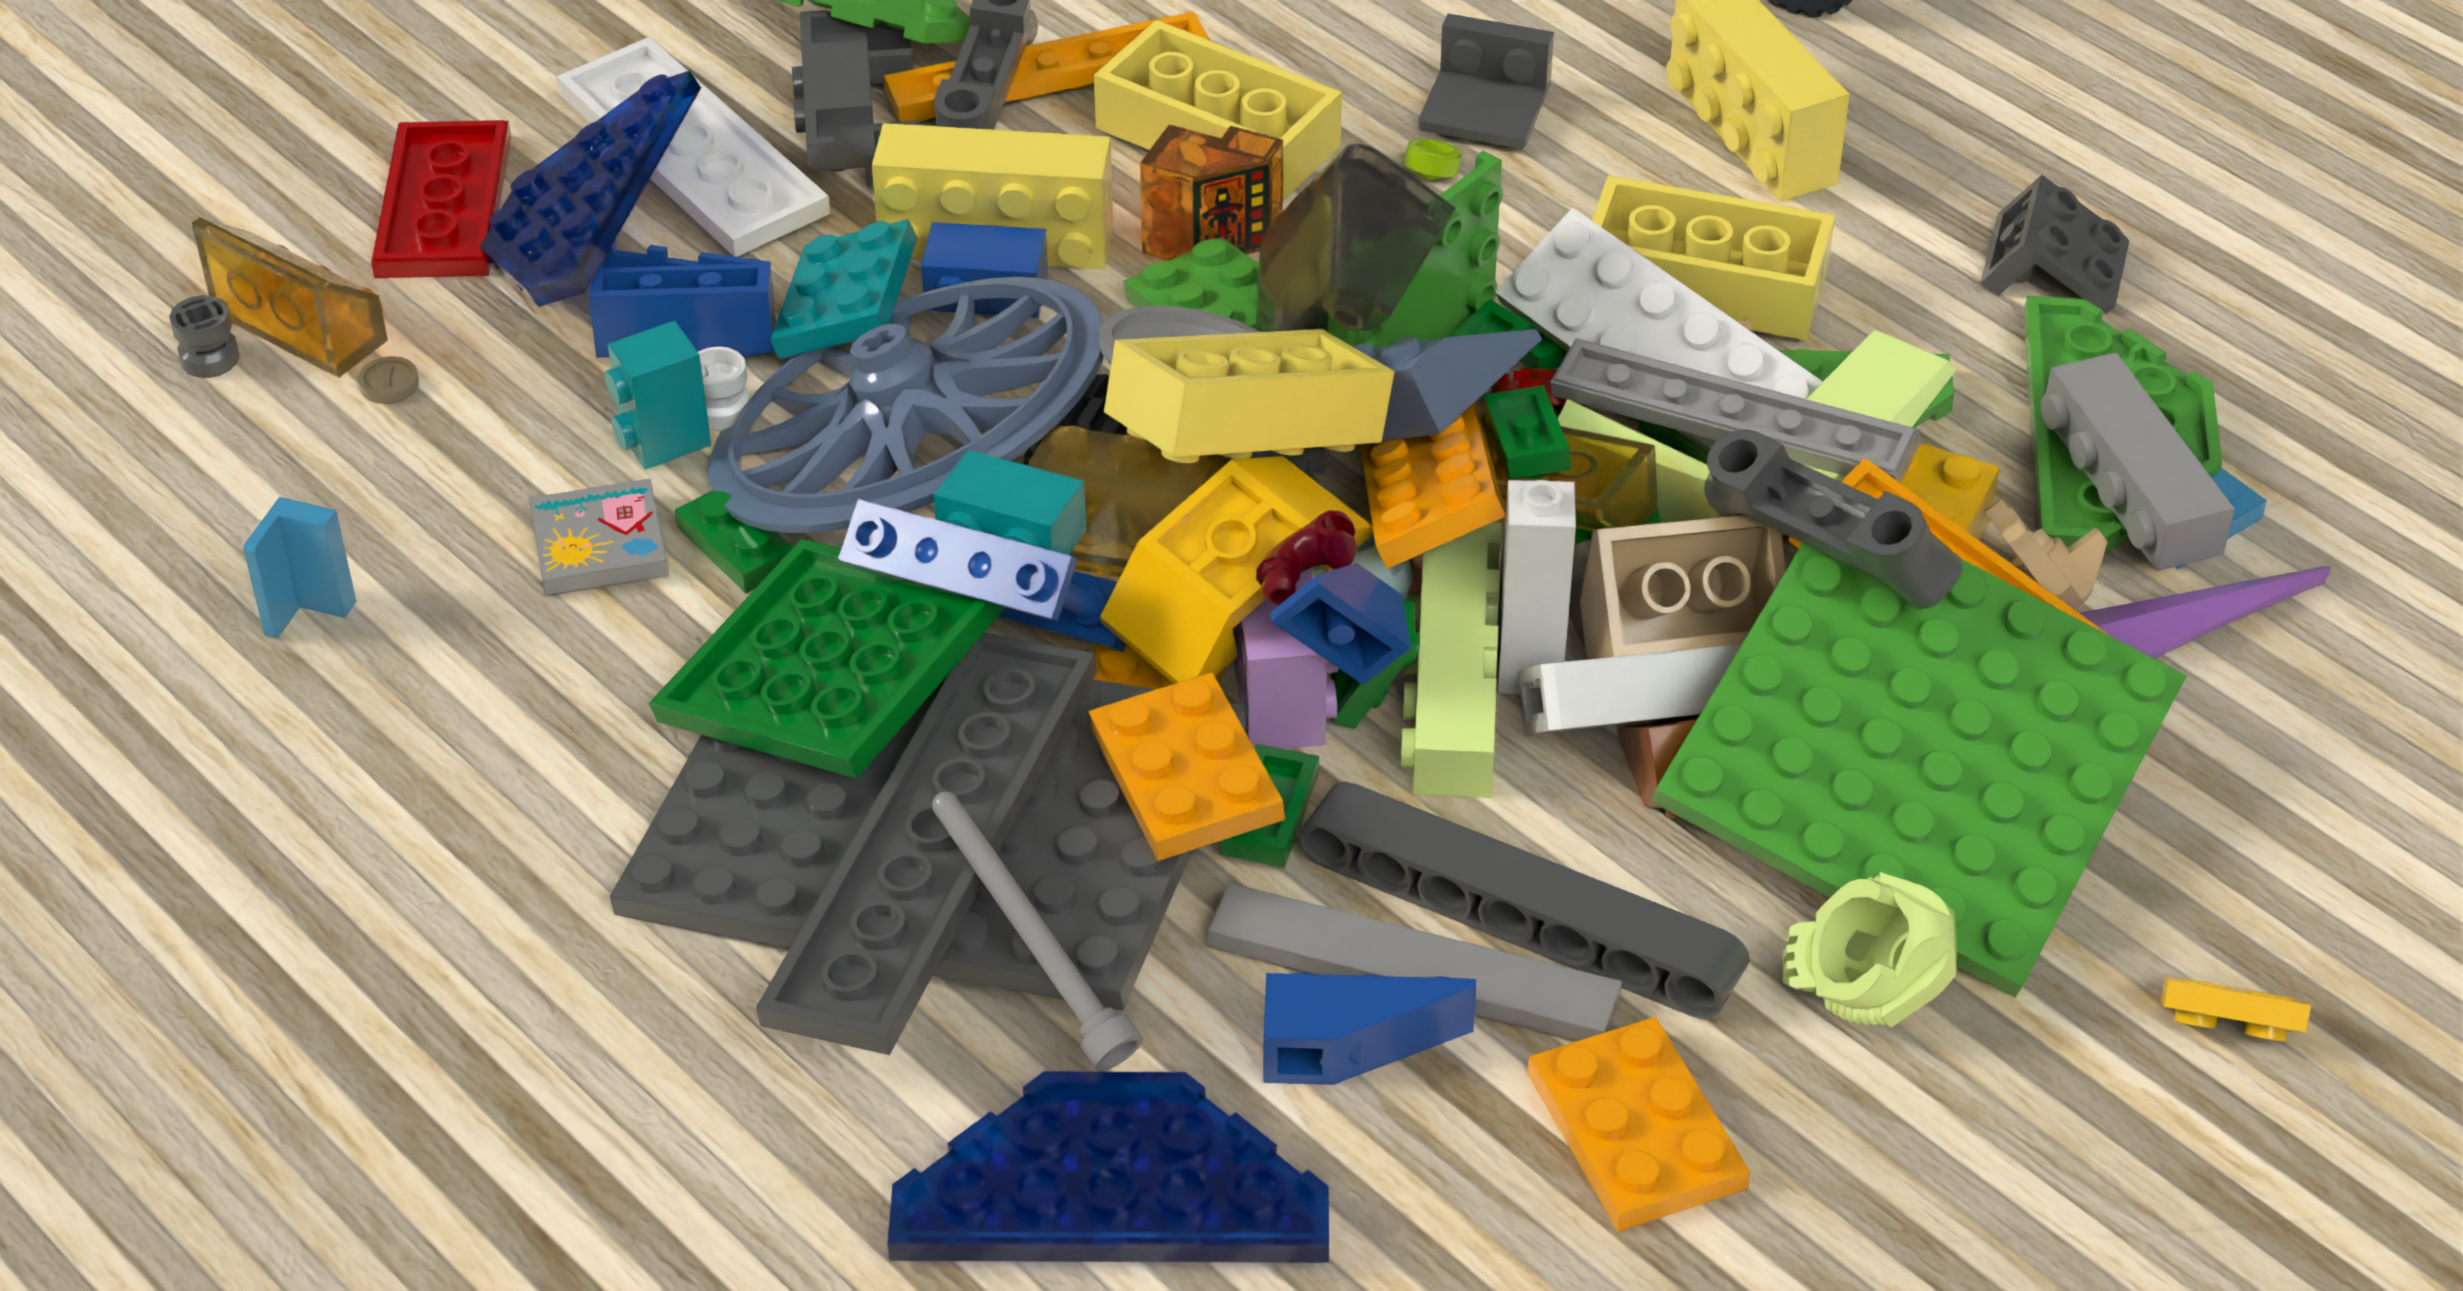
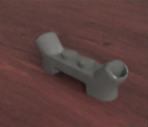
(985, 64)
(1877, 536)

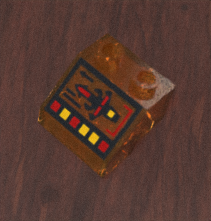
(1209, 189)

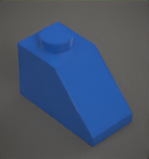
(1348, 620)

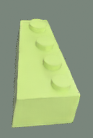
(1455, 668)

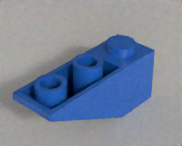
(1351, 1024)

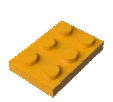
(1186, 766)
(1638, 1123)

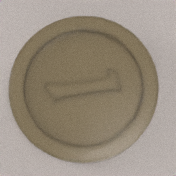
(388, 380)

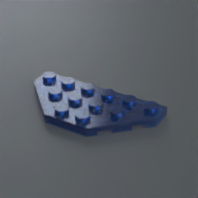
(578, 198)
(1110, 1176)

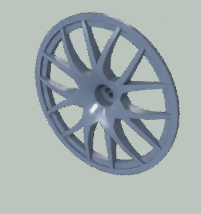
(900, 394)

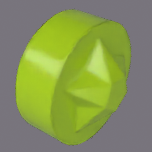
(1432, 158)

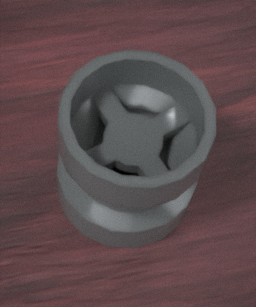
(204, 336)

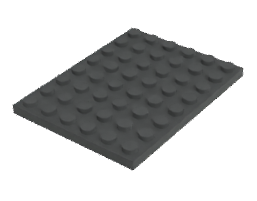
(758, 837)

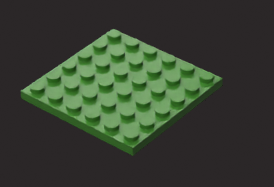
(1924, 747)

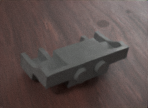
(835, 88)

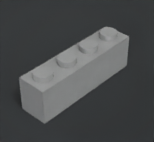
(2137, 461)

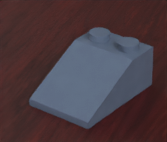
(1443, 376)

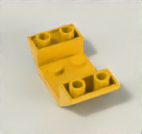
(1199, 564)

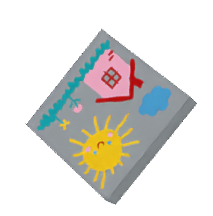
(598, 537)

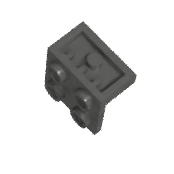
(1489, 81)
(2061, 236)

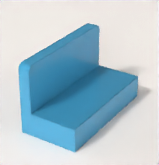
(298, 562)

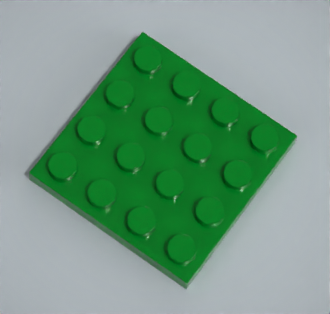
(823, 661)

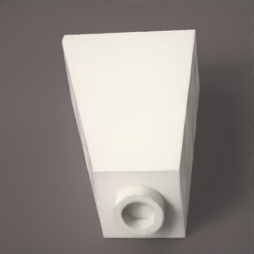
(1534, 577)
(1621, 689)

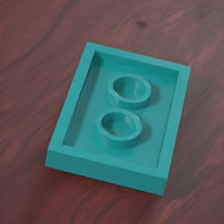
(844, 287)

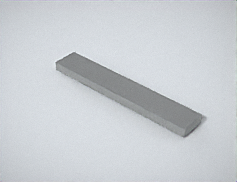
(1718, 405)
(1344, 943)

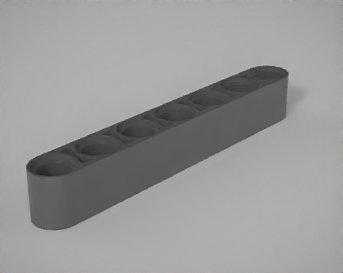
(1525, 899)

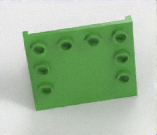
(1457, 270)

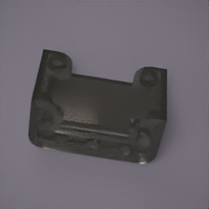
(1347, 245)

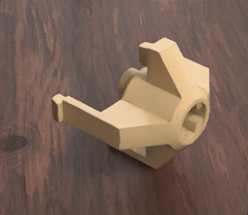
(2047, 560)

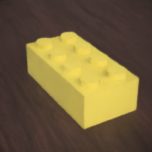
(1209, 87)
(1760, 93)
(999, 181)
(1730, 250)
(1247, 393)

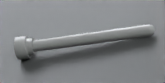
(1105, 1034)

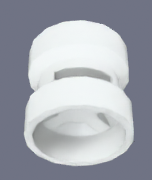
(723, 386)

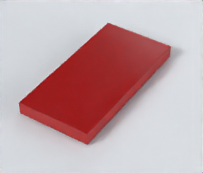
(441, 198)

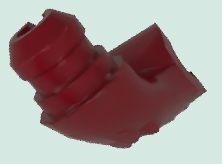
(1322, 542)

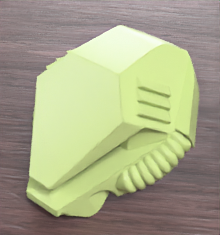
(1874, 950)

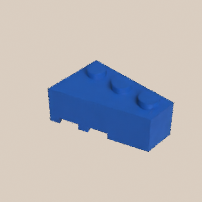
(711, 299)

